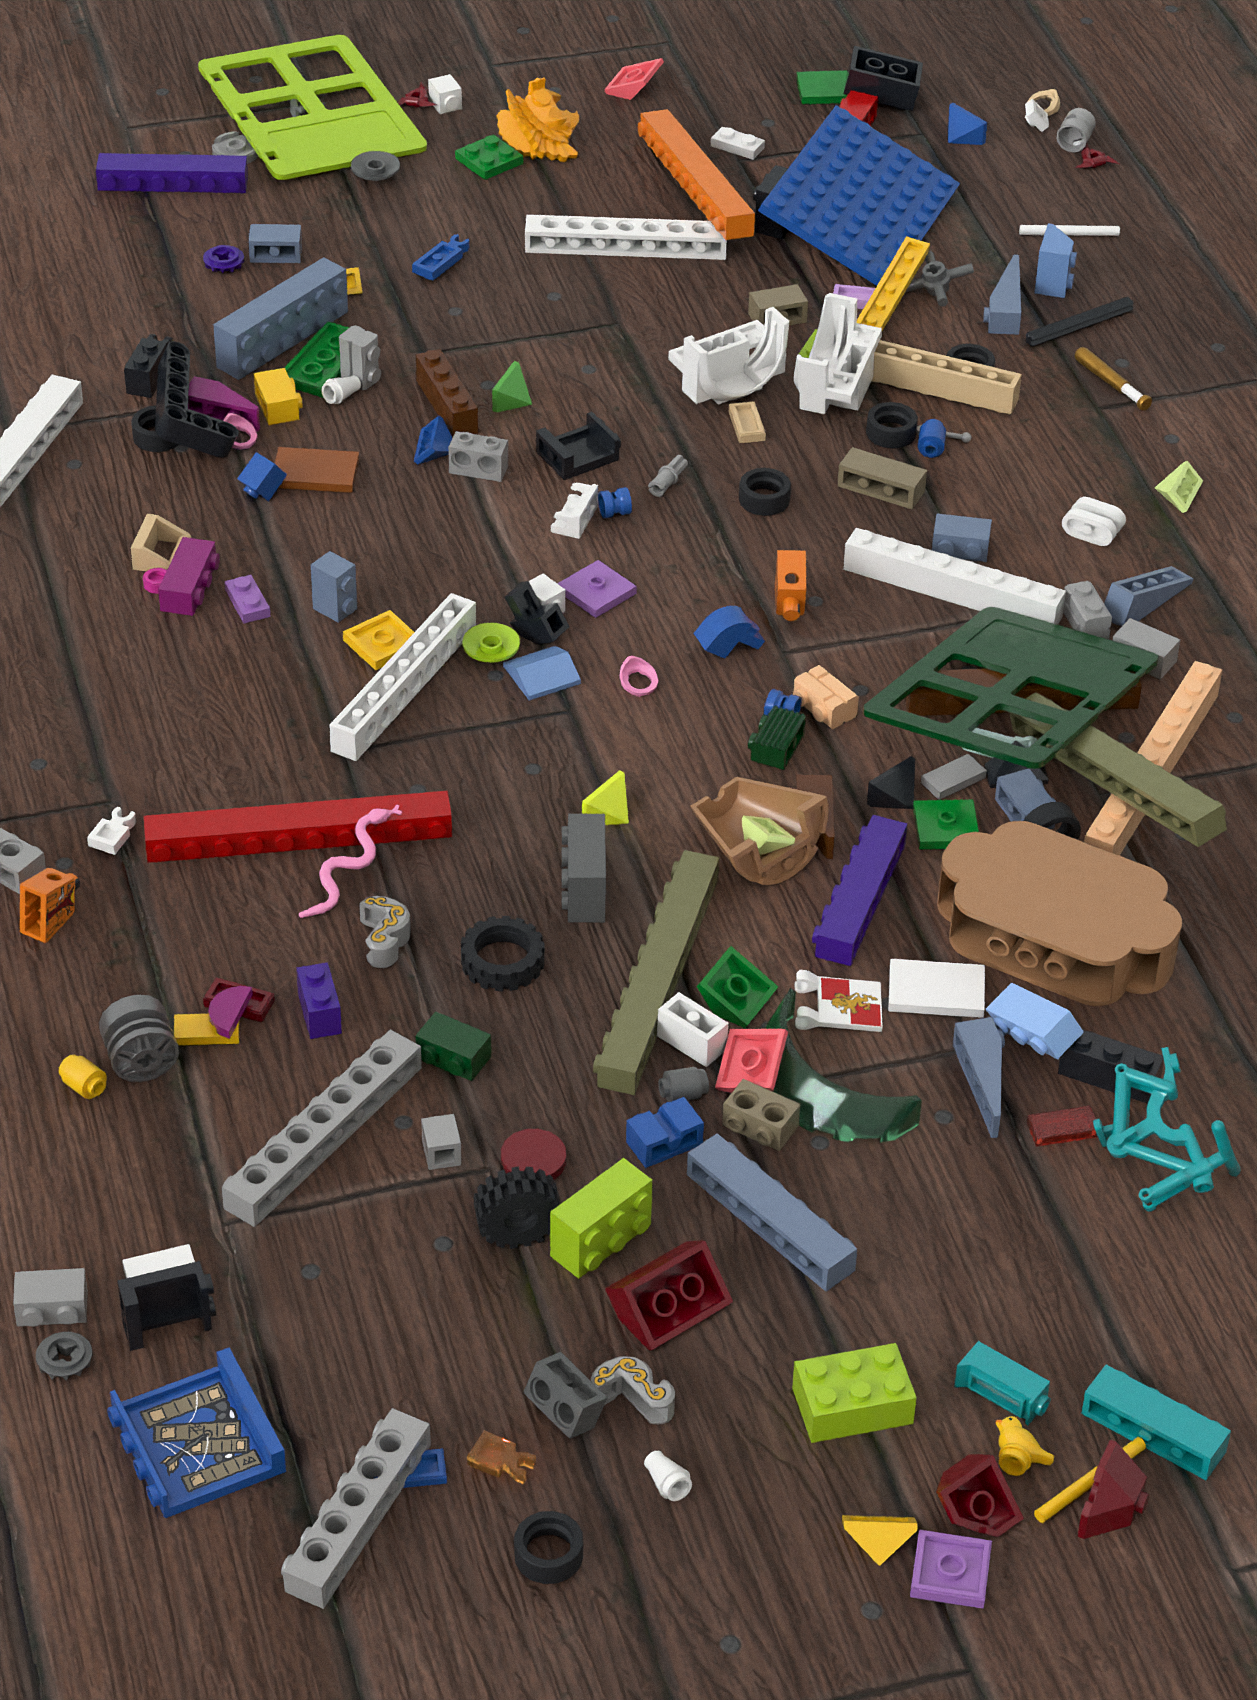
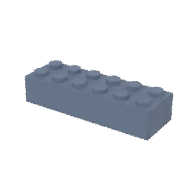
(280, 318)

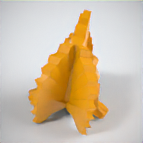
(537, 124)

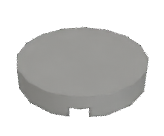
(234, 144)

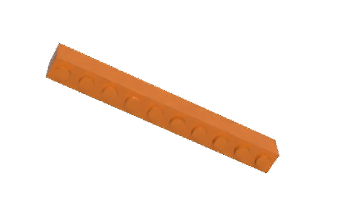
(697, 174)

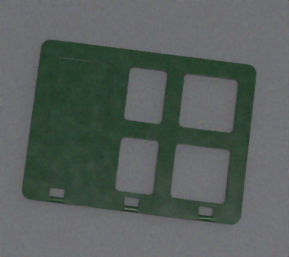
(1027, 653)

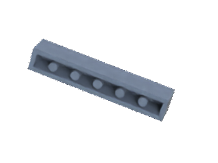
(772, 1212)

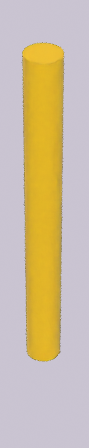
(1081, 1486)

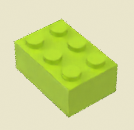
(601, 1218)
(854, 1392)

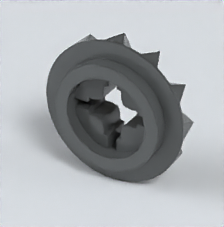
(67, 1344)

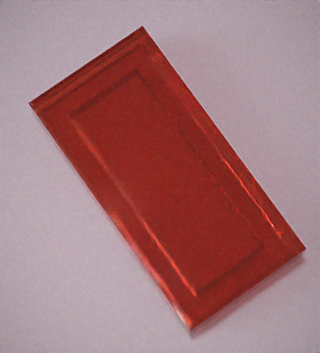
(1062, 1125)

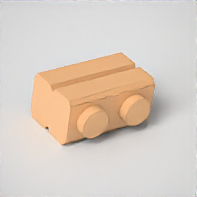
(826, 697)

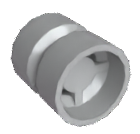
(1076, 130)

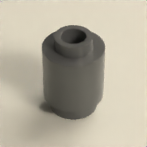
(685, 1083)

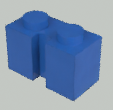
(666, 1133)

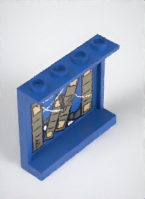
(198, 1437)

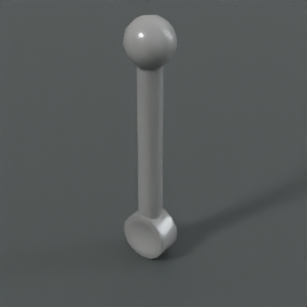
(965, 437)

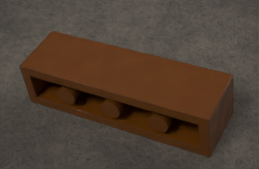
(446, 392)

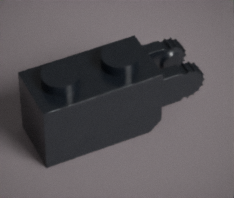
(142, 367)

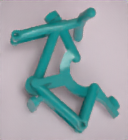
(1126, 1140)

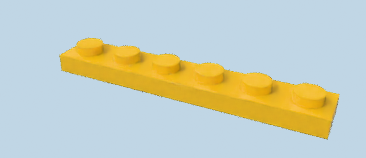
(894, 283)

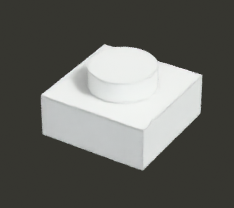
(1036, 115)

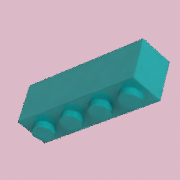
(1163, 1424)

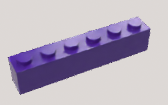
(172, 173)
(860, 890)

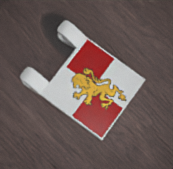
(840, 1003)

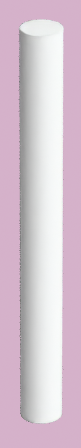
(1073, 230)

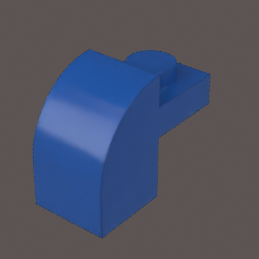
(725, 629)

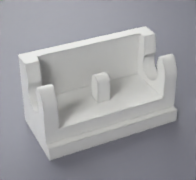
(576, 511)

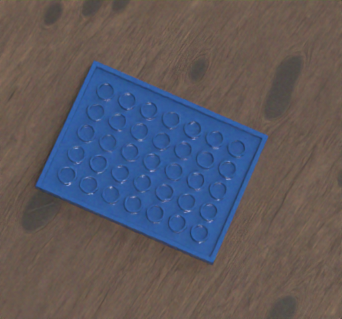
(858, 195)

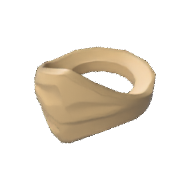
(1050, 95)

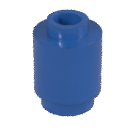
(932, 438)

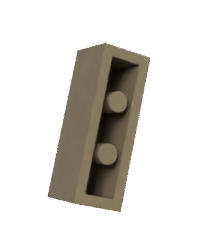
(882, 478)

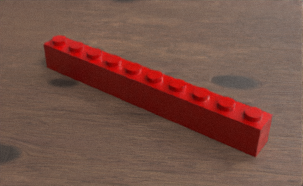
(294, 826)

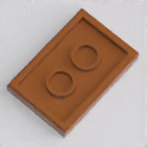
(318, 469)

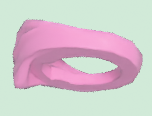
(244, 426)
(635, 664)

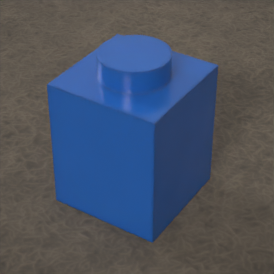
(261, 477)

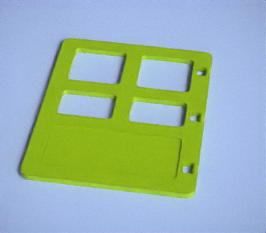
(323, 137)

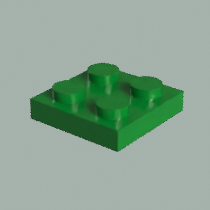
(489, 157)

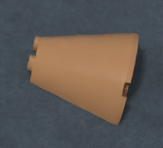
(796, 811)

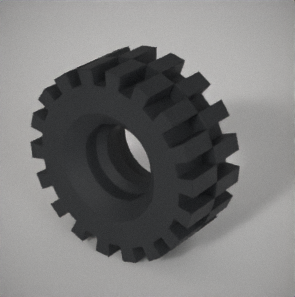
(516, 1207)

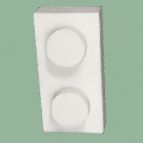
(737, 142)

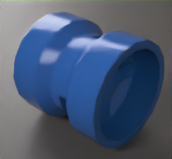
(614, 502)
(777, 698)

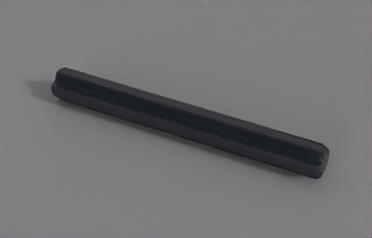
(1079, 321)

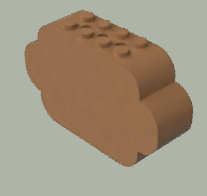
(1058, 913)

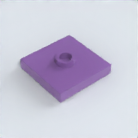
(597, 588)
(951, 1569)

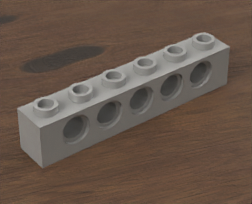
(318, 1580)

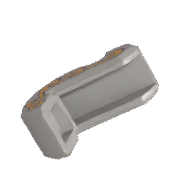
(390, 930)
(635, 1382)

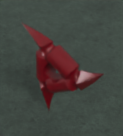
(417, 97)
(1094, 158)

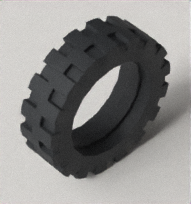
(502, 930)

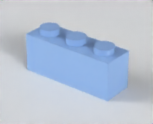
(1034, 1021)

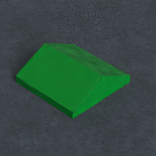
(736, 988)

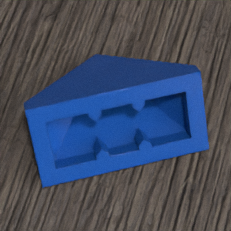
(965, 127)
(433, 441)

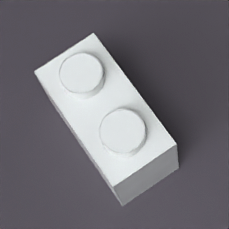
(692, 1029)

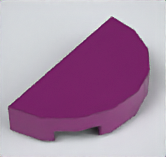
(228, 1008)

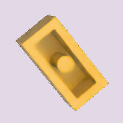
(277, 396)

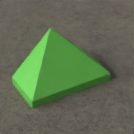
(510, 390)

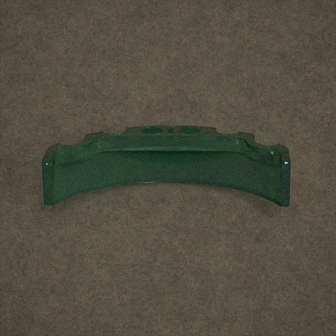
(834, 1107)

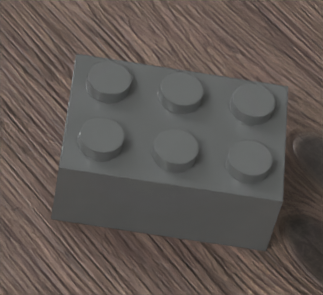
(586, 868)

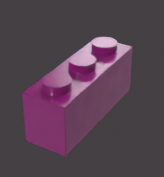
(188, 576)

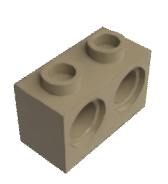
(761, 1114)

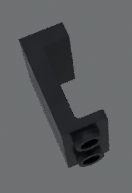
(579, 449)
(165, 1299)

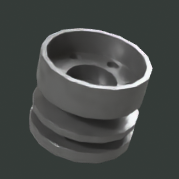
(138, 1038)

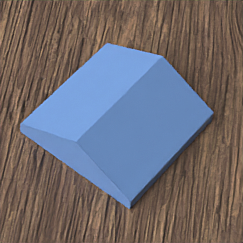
(543, 672)

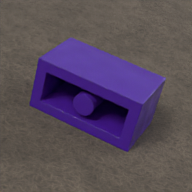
(319, 1000)

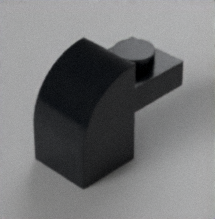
(533, 620)

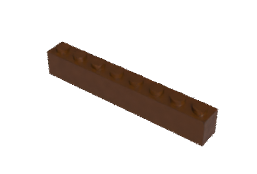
(928, 701)

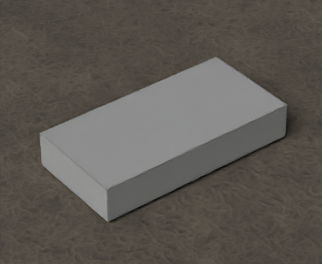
(953, 776)

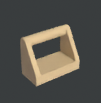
(152, 530)

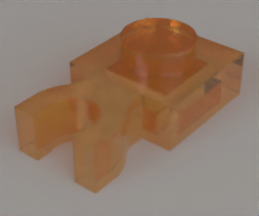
(496, 1454)

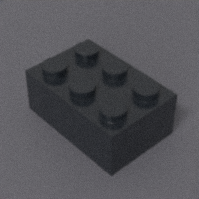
(884, 75)

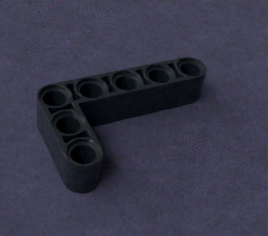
(175, 420)

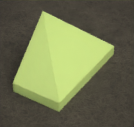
(1181, 486)
(766, 834)

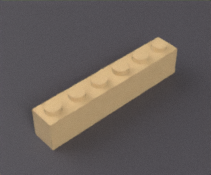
(946, 377)

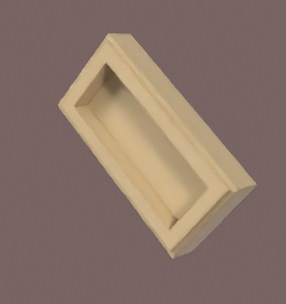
(746, 422)

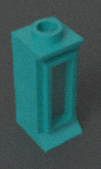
(1003, 1382)

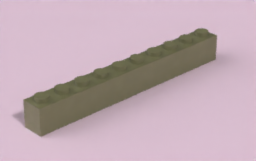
(1134, 779)
(658, 972)

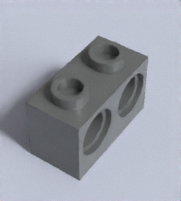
(565, 1395)

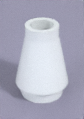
(338, 389)
(670, 1478)

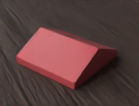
(632, 79)
(752, 1057)

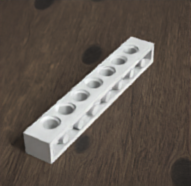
(623, 237)
(402, 677)

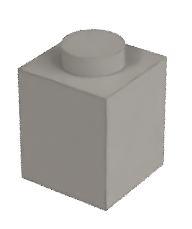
(441, 1141)

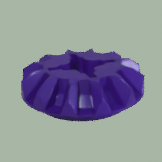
(223, 258)

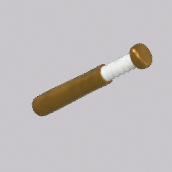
(1106, 373)

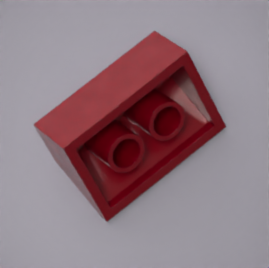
(670, 1294)

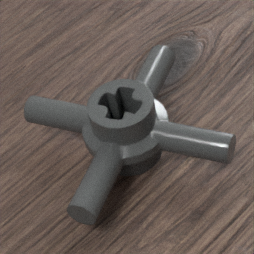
(937, 278)

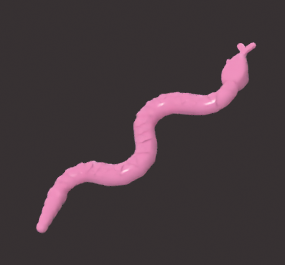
(375, 816)

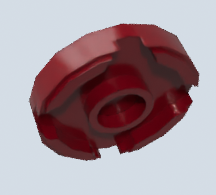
(534, 1149)

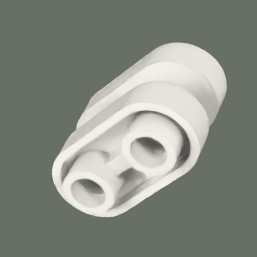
(1093, 521)

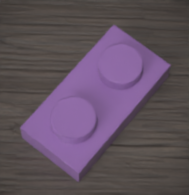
(247, 599)

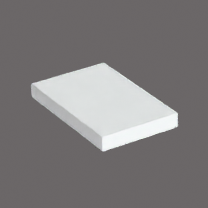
(936, 988)

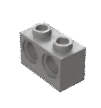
(478, 456)

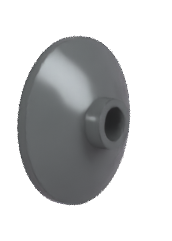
(375, 165)

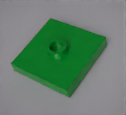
(942, 821)

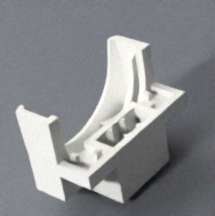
(840, 358)
(721, 363)

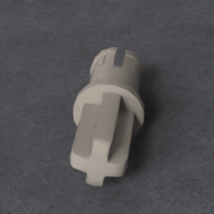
(667, 476)

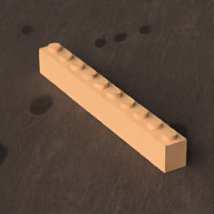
(1162, 747)

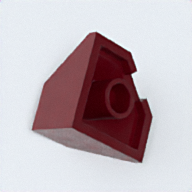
(1114, 1494)
(978, 1496)

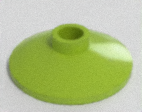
(491, 642)

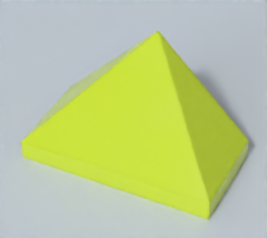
(609, 800)

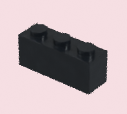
(1094, 1061)

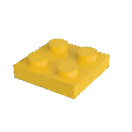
(378, 638)

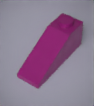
(218, 401)

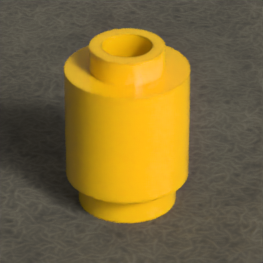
(83, 1076)

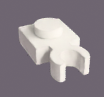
(112, 834)

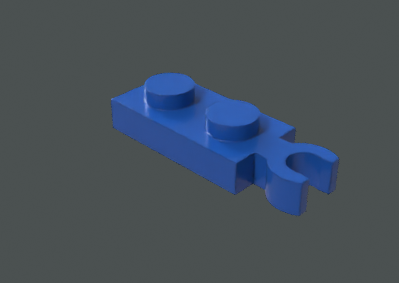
(440, 258)

